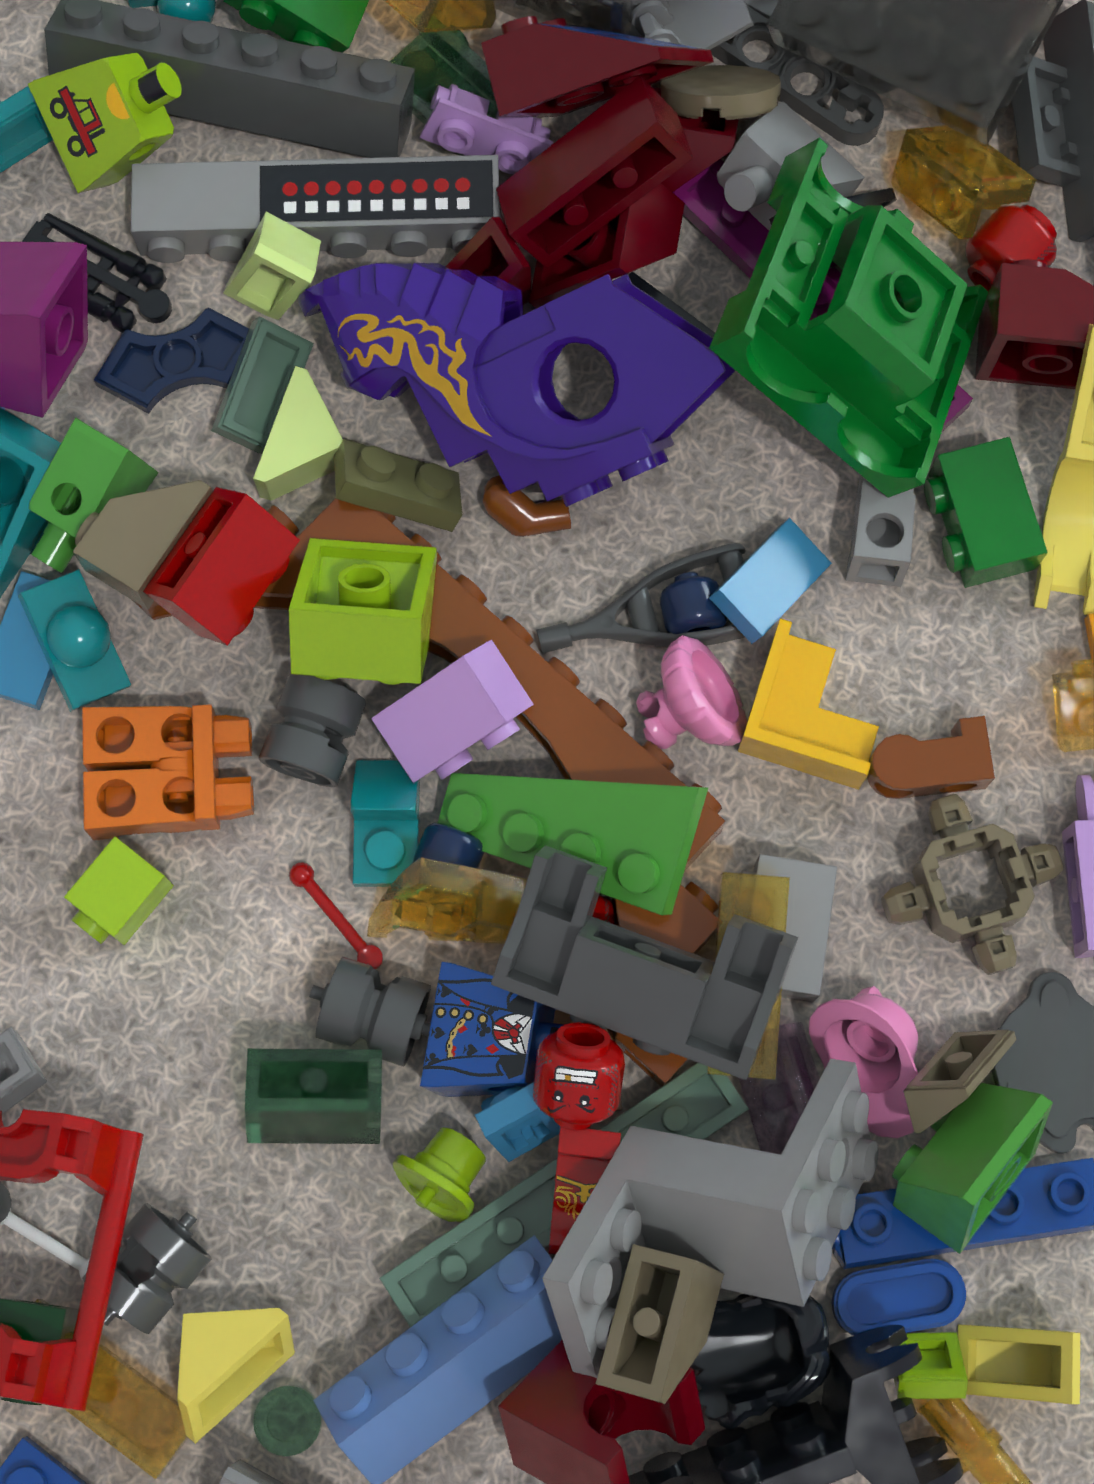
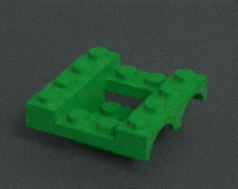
(888, 351)

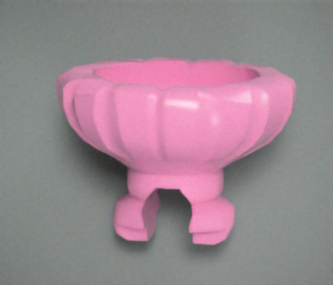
(693, 698)

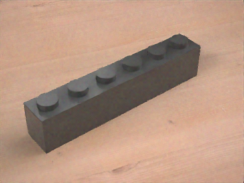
(247, 77)

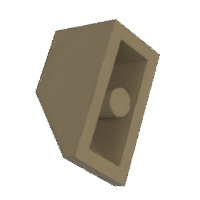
(136, 534)
(658, 1323)

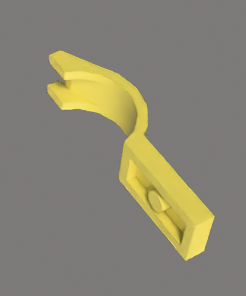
(1070, 501)

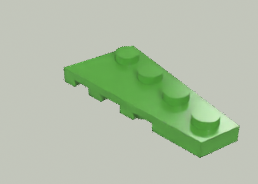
(628, 827)

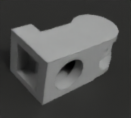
(881, 536)

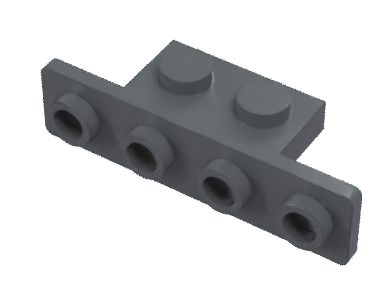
(1057, 115)

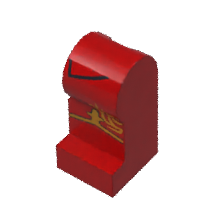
(580, 1165)

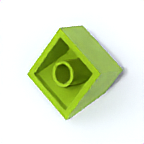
(362, 611)

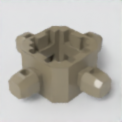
(1017, 871)

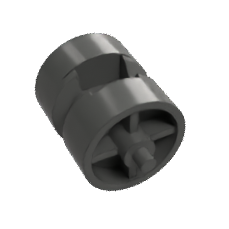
(362, 1007)
(155, 1261)

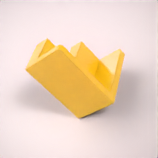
(792, 729)

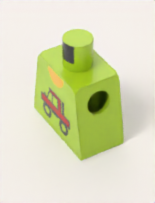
(107, 116)

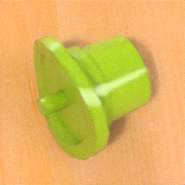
(442, 1175)

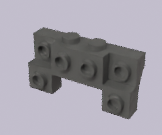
(637, 983)

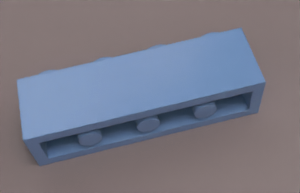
(444, 1366)

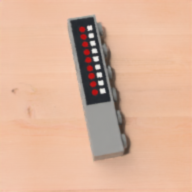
(342, 202)

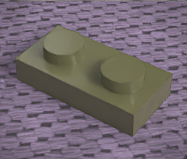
(397, 485)

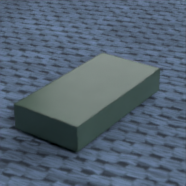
(259, 383)

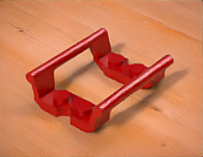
(106, 1160)

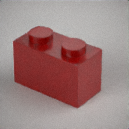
(222, 566)

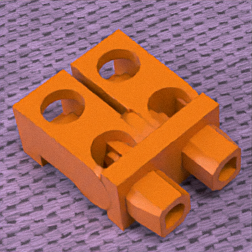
(161, 769)

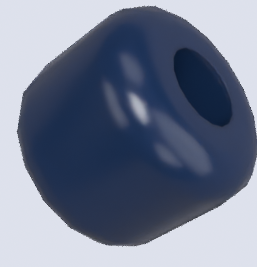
(687, 605)
(450, 846)

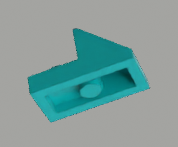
(385, 822)

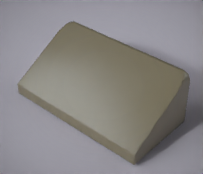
(954, 1074)

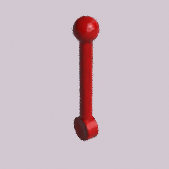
(303, 876)

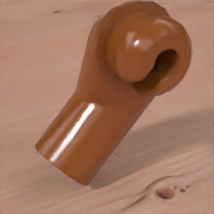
(520, 514)

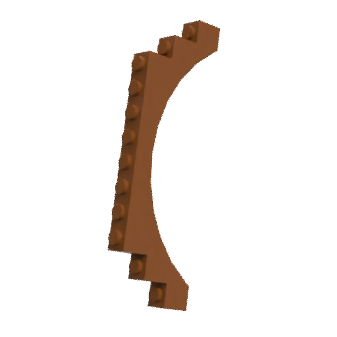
(577, 734)

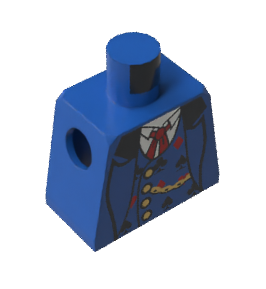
(481, 1036)

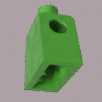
(81, 482)

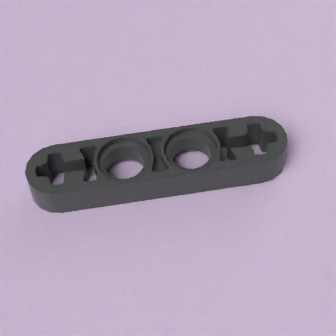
(788, 64)

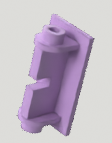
(462, 126)

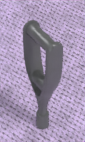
(641, 611)

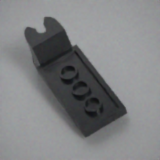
(825, 1441)

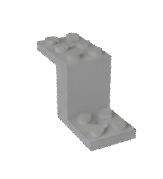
(735, 1208)

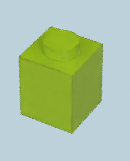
(117, 893)

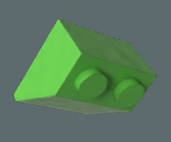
(970, 1161)

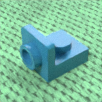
(515, 1122)

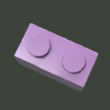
(453, 711)

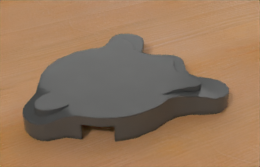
(1053, 1056)

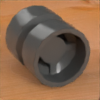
(312, 730)

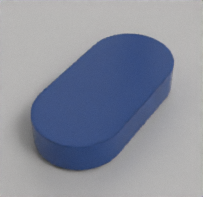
(906, 1294)

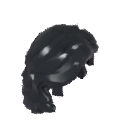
(761, 1357)

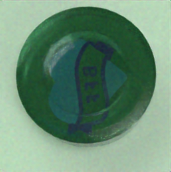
(287, 1420)

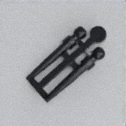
(153, 304)

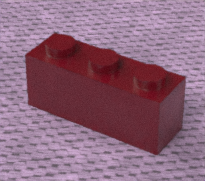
(593, 173)

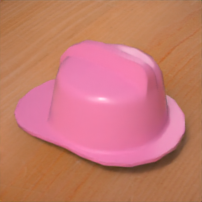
(881, 1043)

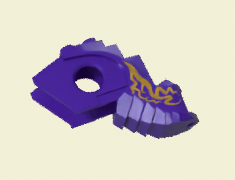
(490, 369)

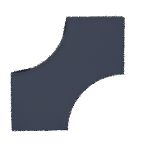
(150, 367)

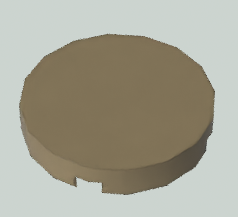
(729, 89)

